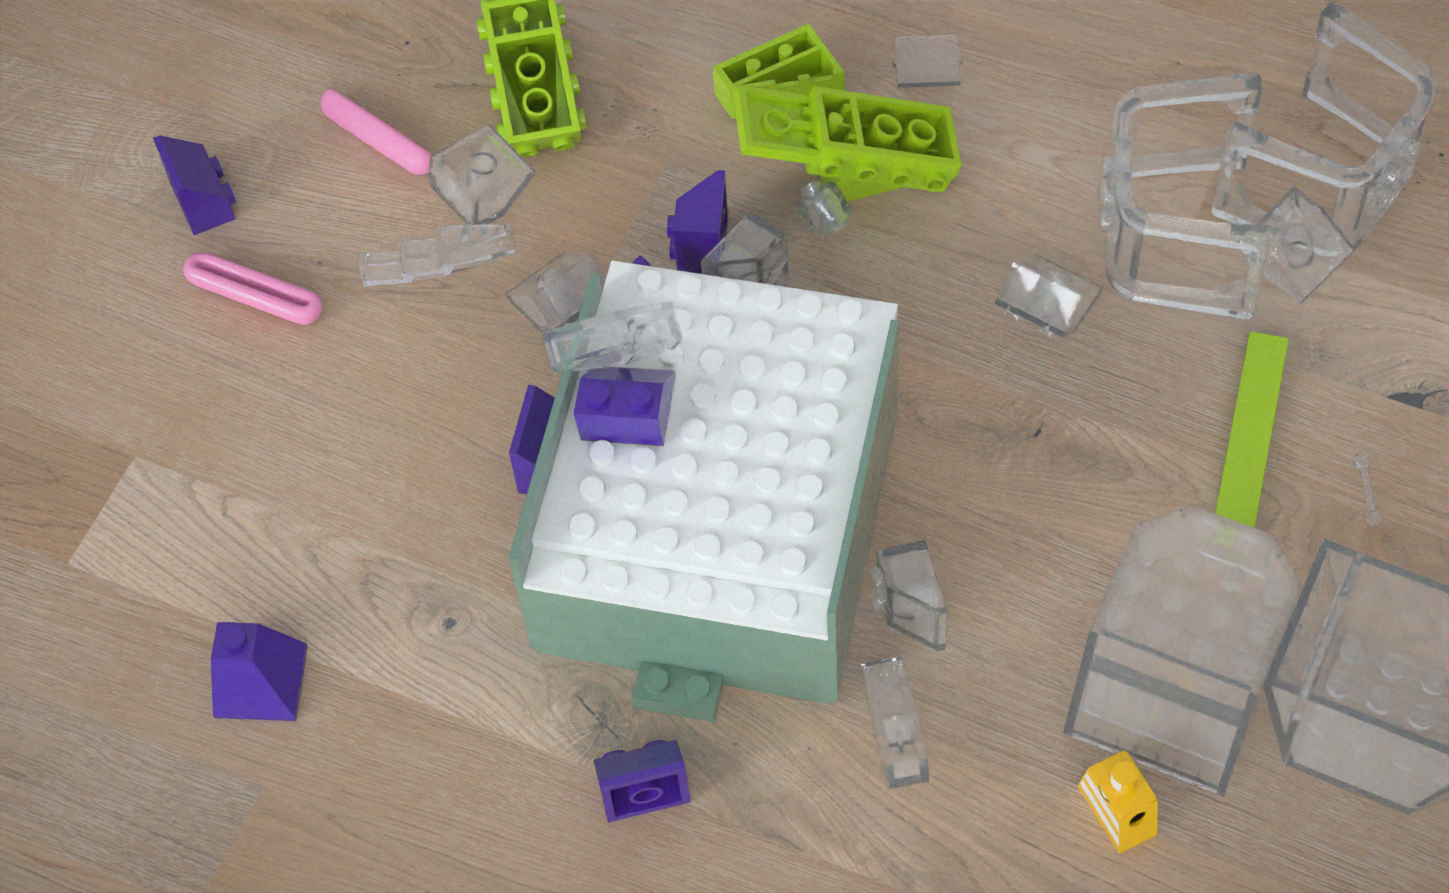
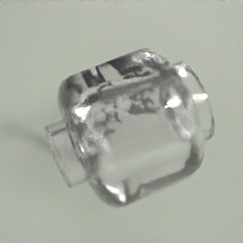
(823, 208)

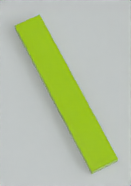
(1252, 428)

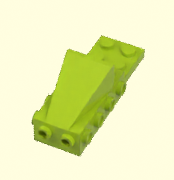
(531, 74)
(851, 138)

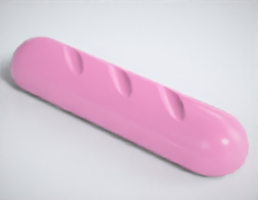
(375, 132)
(253, 288)

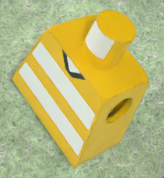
(1118, 794)

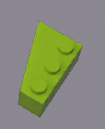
(783, 64)

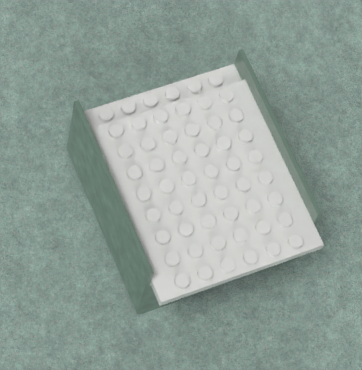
(753, 522)

